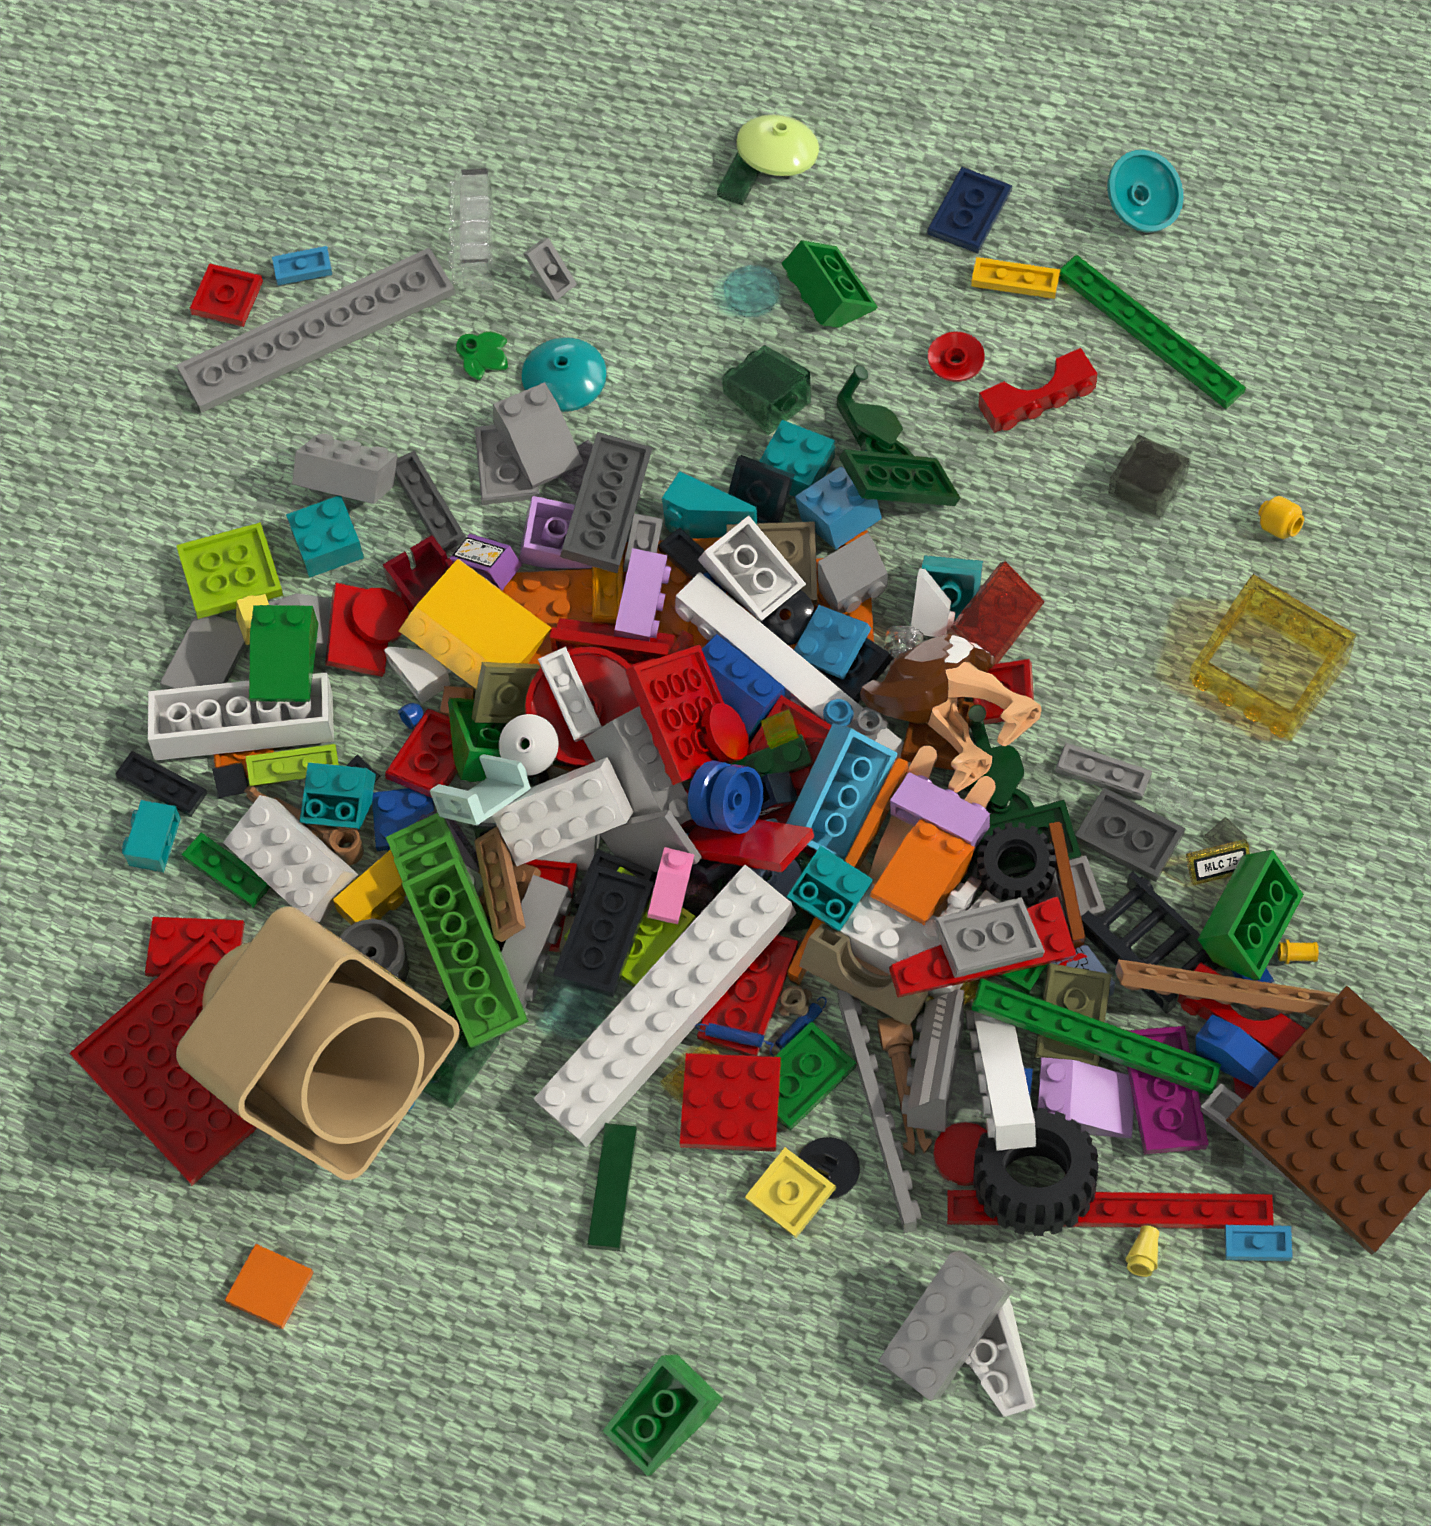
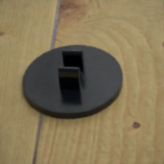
(834, 1161)

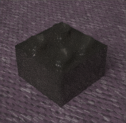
(1148, 476)

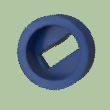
(411, 714)

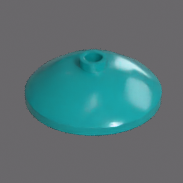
(1153, 182)
(572, 384)

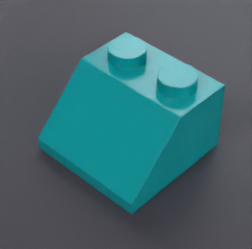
(956, 577)

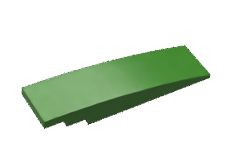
(456, 930)

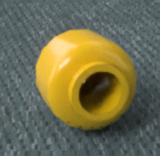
(1281, 517)

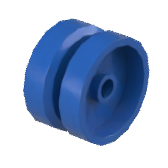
(725, 797)

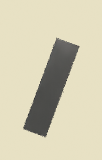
(428, 501)

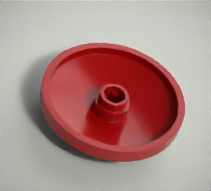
(607, 690)

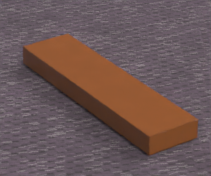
(1066, 884)

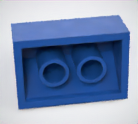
(742, 683)

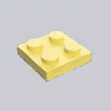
(790, 1192)

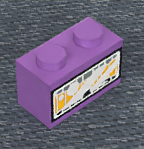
(489, 559)

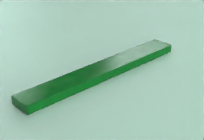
(1151, 332)
(1096, 1037)

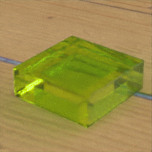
(779, 729)

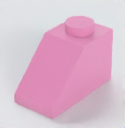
(670, 885)

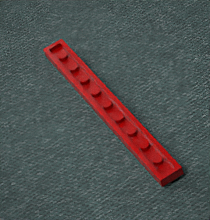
(1141, 1209)

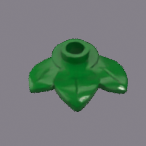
(484, 356)

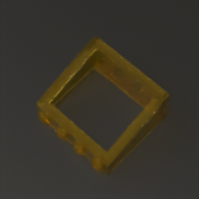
(1294, 622)

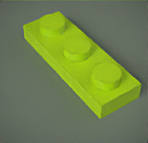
(287, 764)

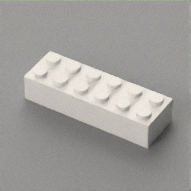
(225, 720)

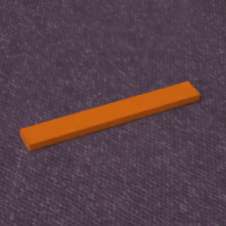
(859, 847)

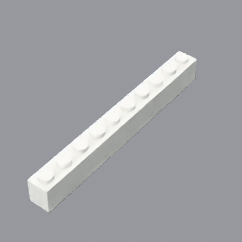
(806, 686)

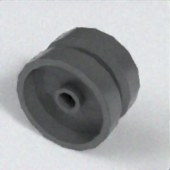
(379, 943)

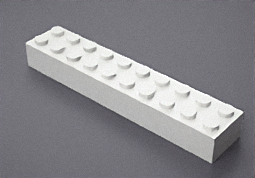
(665, 1005)

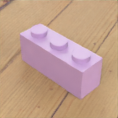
(642, 596)
(921, 799)

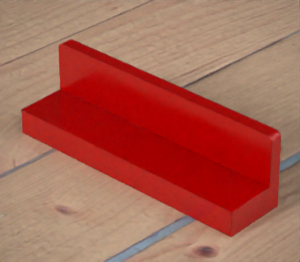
(587, 634)

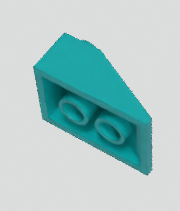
(702, 508)

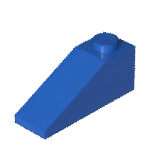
(1234, 1050)

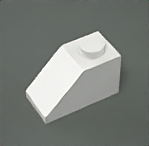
(931, 607)
(418, 671)

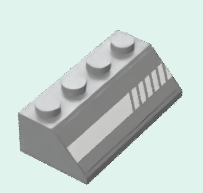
(935, 1062)

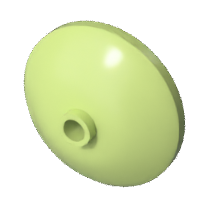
(777, 145)

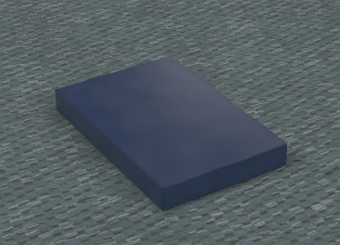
(969, 210)

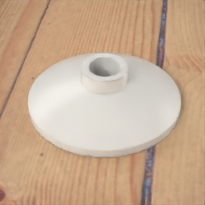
(542, 740)

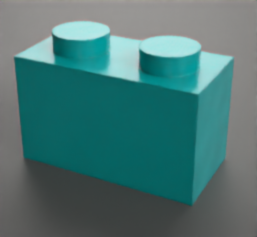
(151, 836)

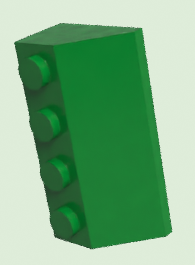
(1251, 915)

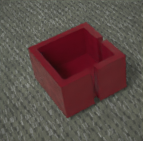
(414, 584)

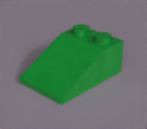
(282, 653)
(472, 739)
(662, 1413)

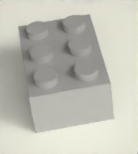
(344, 468)

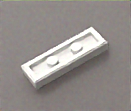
(570, 694)

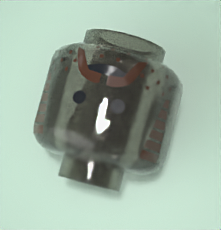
(699, 895)

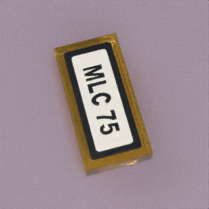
(1216, 861)

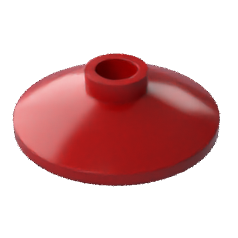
(960, 347)

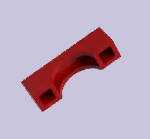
(1006, 405)
(1273, 1034)

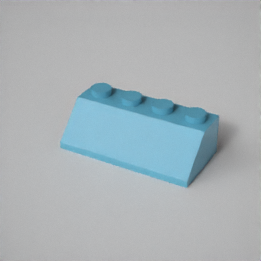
(841, 789)

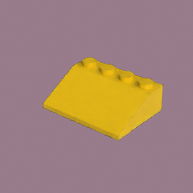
(471, 623)

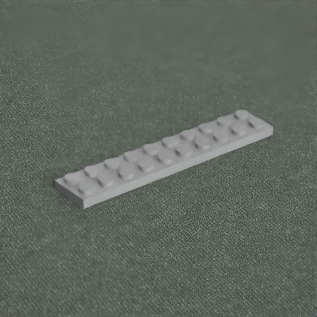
(315, 329)

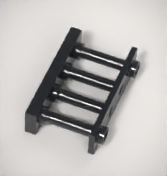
(1114, 948)

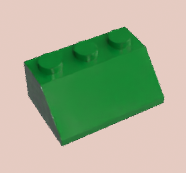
(827, 284)

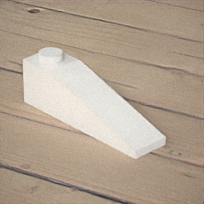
(1001, 1364)

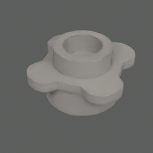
(874, 717)

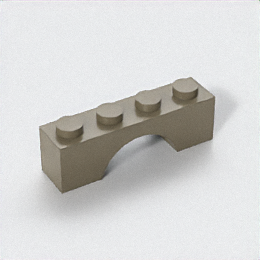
(832, 959)

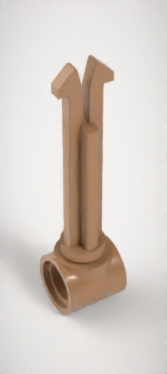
(329, 835)
(896, 1040)

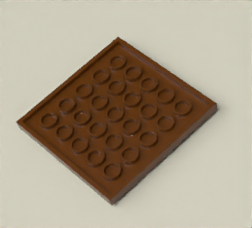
(1347, 1119)

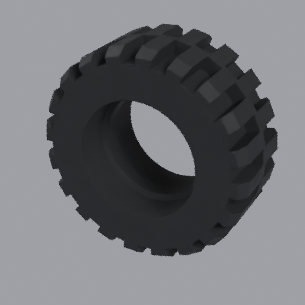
(1044, 1207)

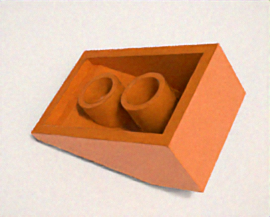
(923, 872)

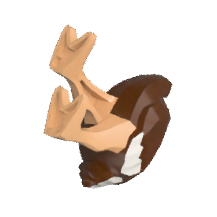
(929, 689)

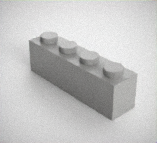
(528, 949)

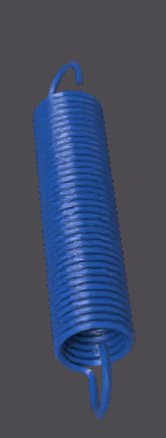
(798, 1025)
(734, 1035)

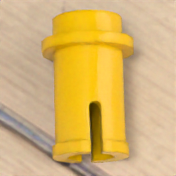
(1297, 951)

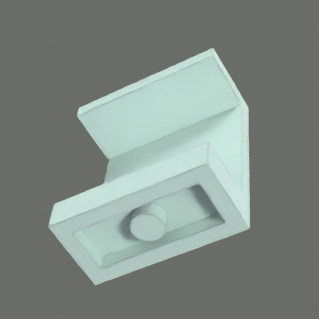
(504, 784)

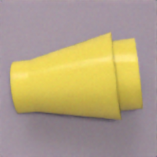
(1144, 1253)

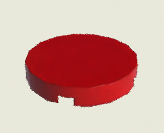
(378, 615)
(725, 733)
(956, 1152)

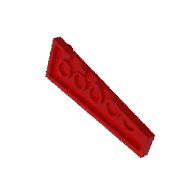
(932, 971)

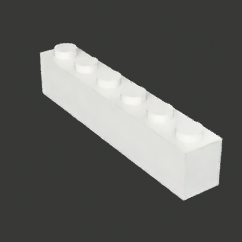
(1002, 1081)

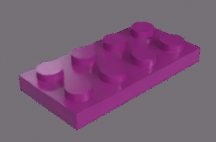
(1166, 1111)

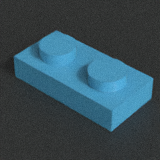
(302, 265)
(1258, 1243)

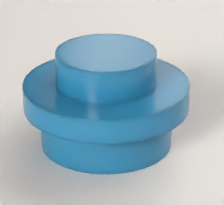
(838, 712)

